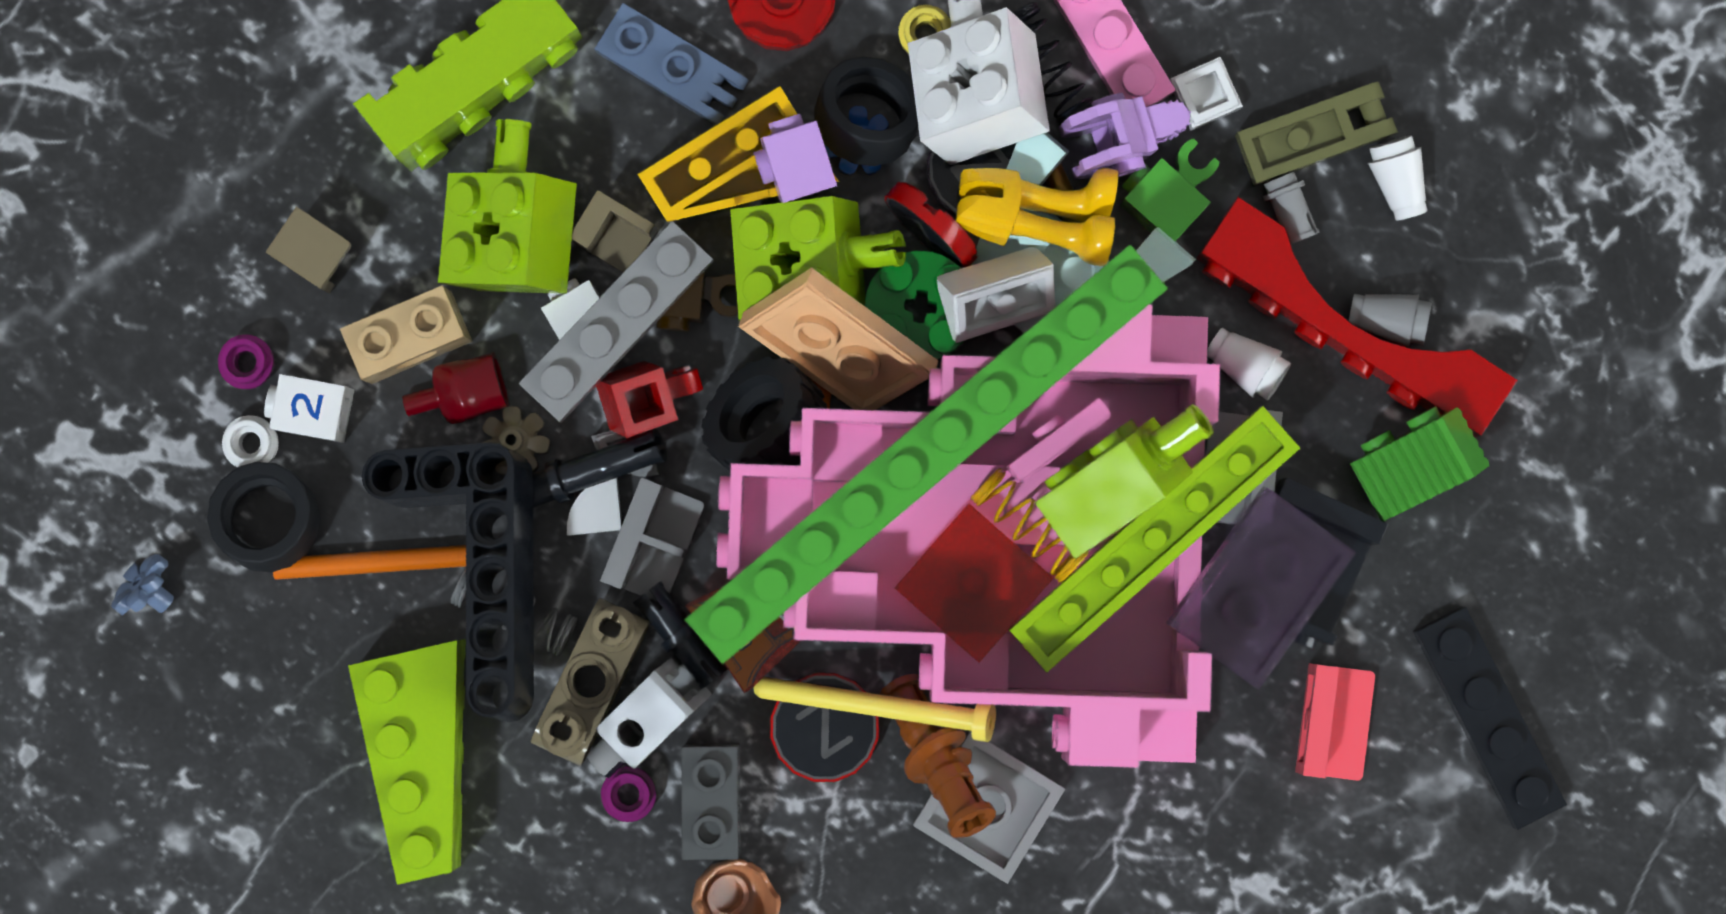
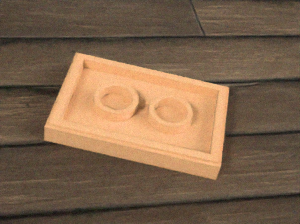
(837, 342)

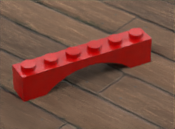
(1258, 258)

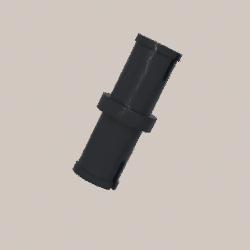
(679, 635)

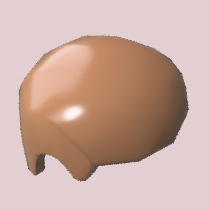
(735, 889)

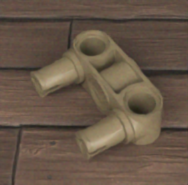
(606, 642)

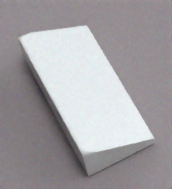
(997, 293)

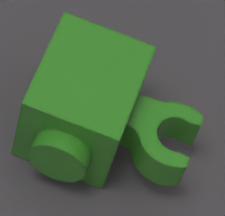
(1168, 196)

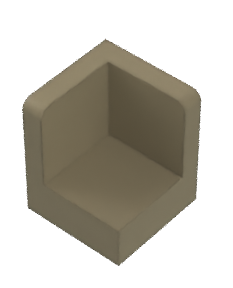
(613, 232)
(309, 249)

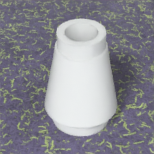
(1400, 175)
(1249, 363)

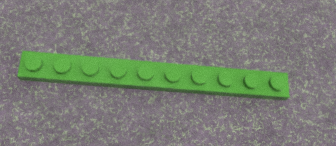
(926, 454)

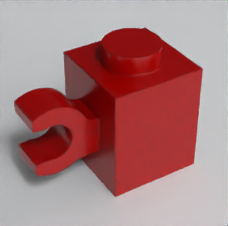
(643, 396)

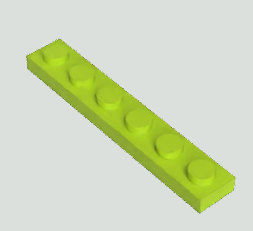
(1153, 539)

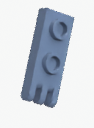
(668, 63)

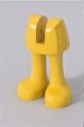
(995, 201)

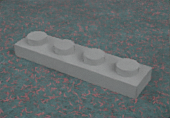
(616, 322)

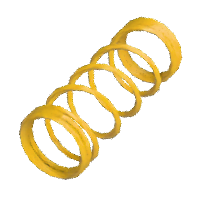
(983, 495)

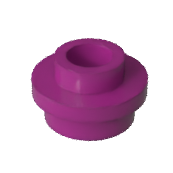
(230, 355)
(616, 807)

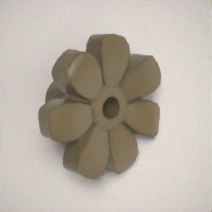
(525, 432)

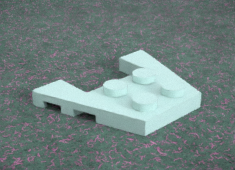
(1035, 162)

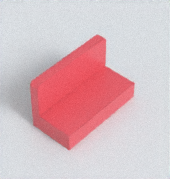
(1335, 722)

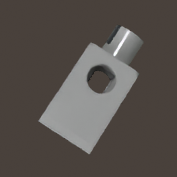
(658, 706)

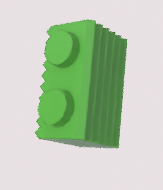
(1418, 463)

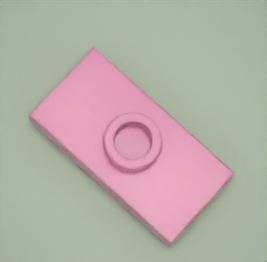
(1056, 438)

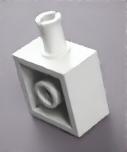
(977, 83)

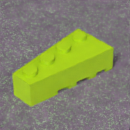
(469, 78)
(416, 753)

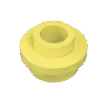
(920, 16)

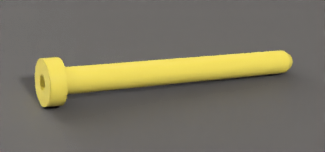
(978, 720)

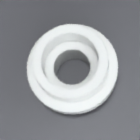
(235, 433)

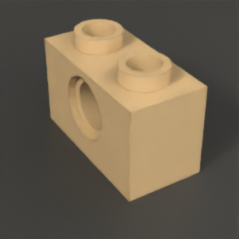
(406, 335)

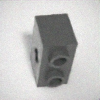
(711, 801)

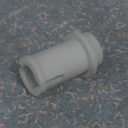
(1291, 207)

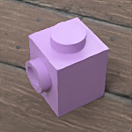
(794, 159)

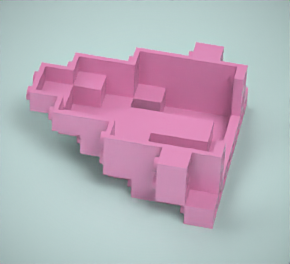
(1124, 688)

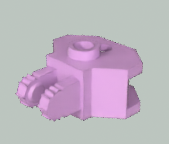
(1124, 132)

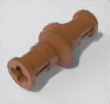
(941, 765)

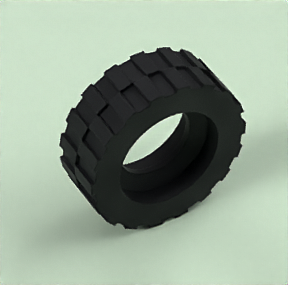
(743, 398)

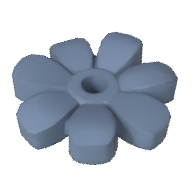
(143, 587)

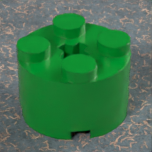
(900, 285)

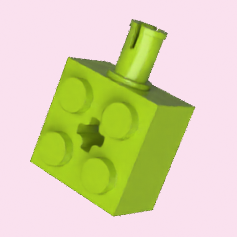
(507, 224)
(818, 230)
(1120, 478)

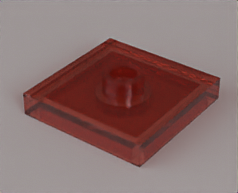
(973, 583)

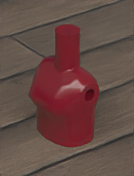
(462, 390)

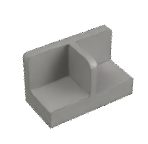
(652, 539)

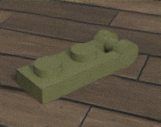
(1314, 134)

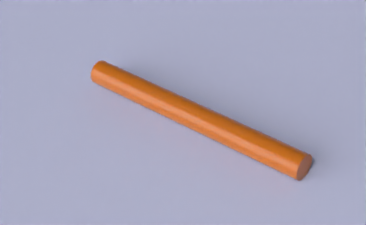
(375, 562)

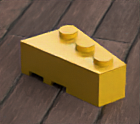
(718, 165)

